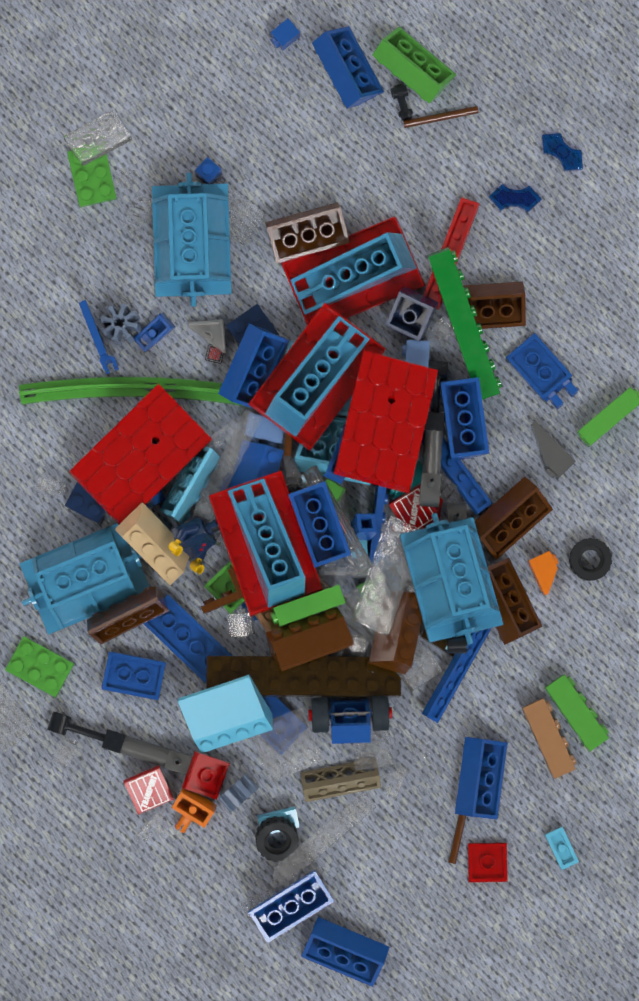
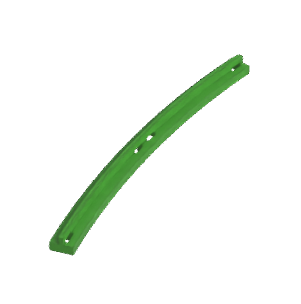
(120, 388)

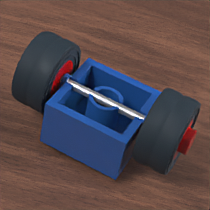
(350, 718)

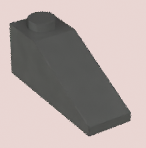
(552, 454)

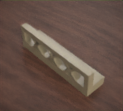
(340, 784)

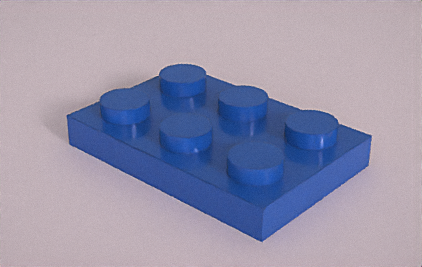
(133, 675)

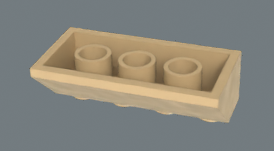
(151, 541)

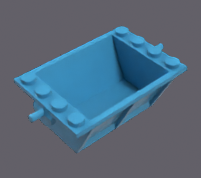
(191, 240)
(83, 578)
(451, 579)

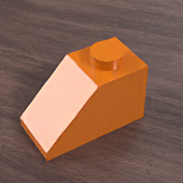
(544, 570)

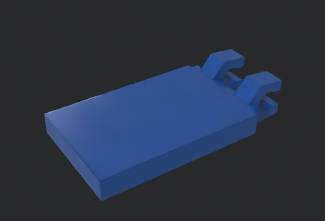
(105, 359)
(542, 370)

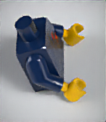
(194, 539)

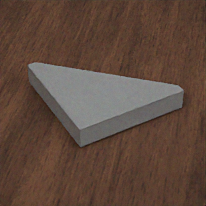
(211, 331)

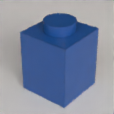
(284, 35)
(208, 171)
(364, 526)

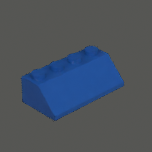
(347, 66)
(252, 364)
(464, 418)
(256, 463)
(319, 524)
(481, 778)
(291, 906)
(345, 951)

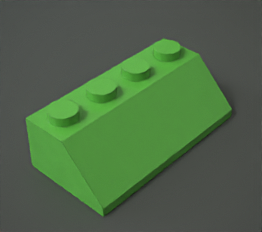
(413, 64)

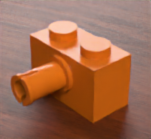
(193, 808)

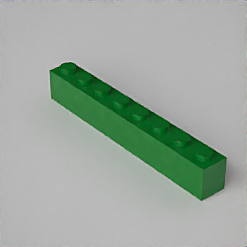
(463, 322)

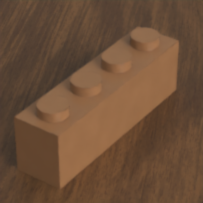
(548, 738)

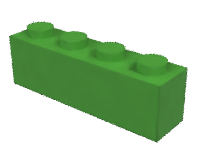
(576, 712)

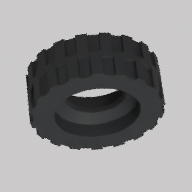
(603, 552)
(273, 824)

